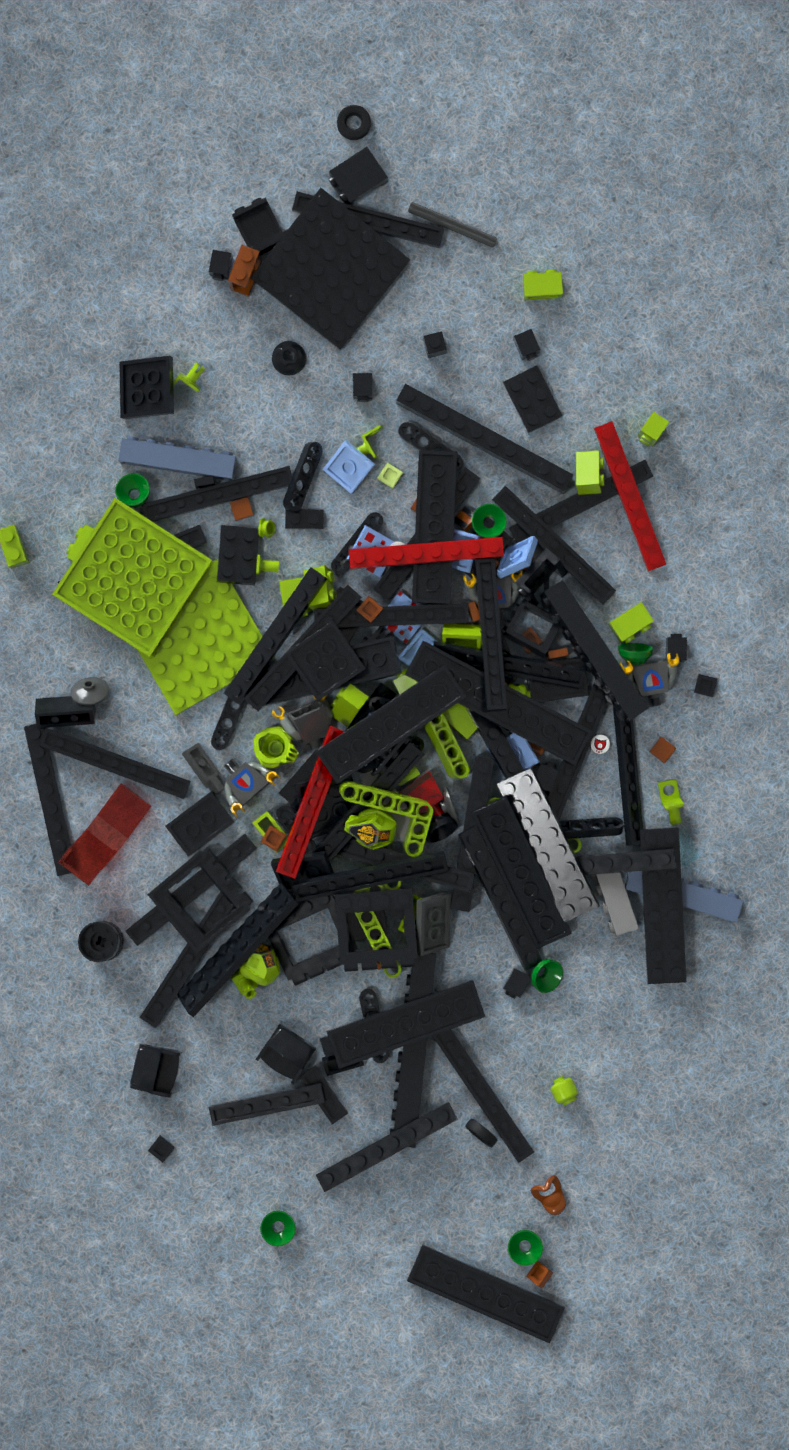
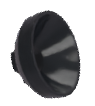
(291, 367)
(440, 828)

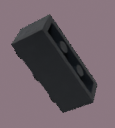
(62, 712)

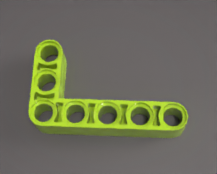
(442, 747)
(394, 807)
(374, 924)

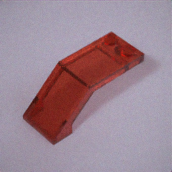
(105, 834)

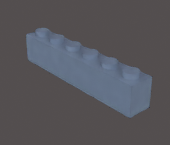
(177, 459)
(698, 898)

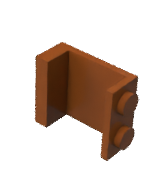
(243, 269)

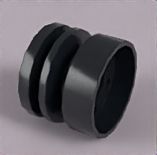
(91, 935)

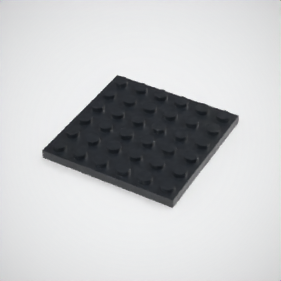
(330, 268)

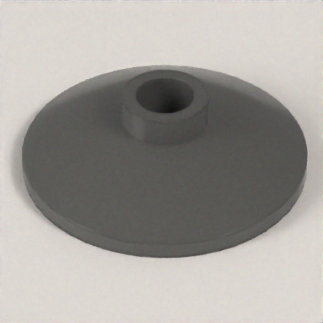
(89, 691)
(448, 806)

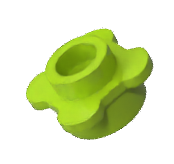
(266, 528)

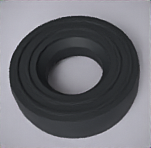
(353, 110)
(481, 1133)

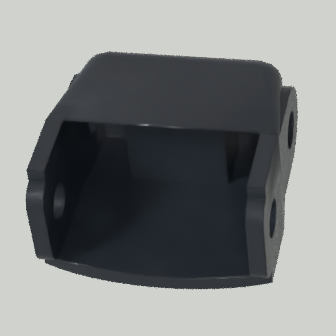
(286, 1053)
(155, 1070)

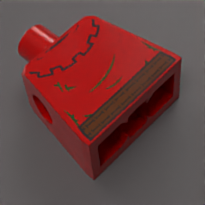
(426, 789)

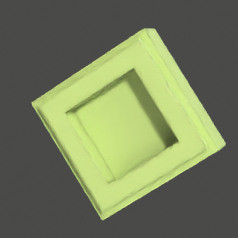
(390, 475)

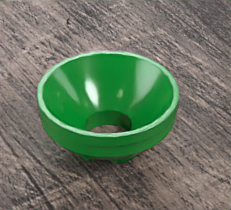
(127, 484)
(494, 512)
(635, 652)
(550, 978)
(272, 1237)
(532, 1255)

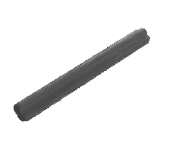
(452, 224)

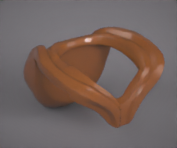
(553, 1203)

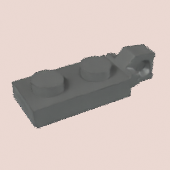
(203, 768)

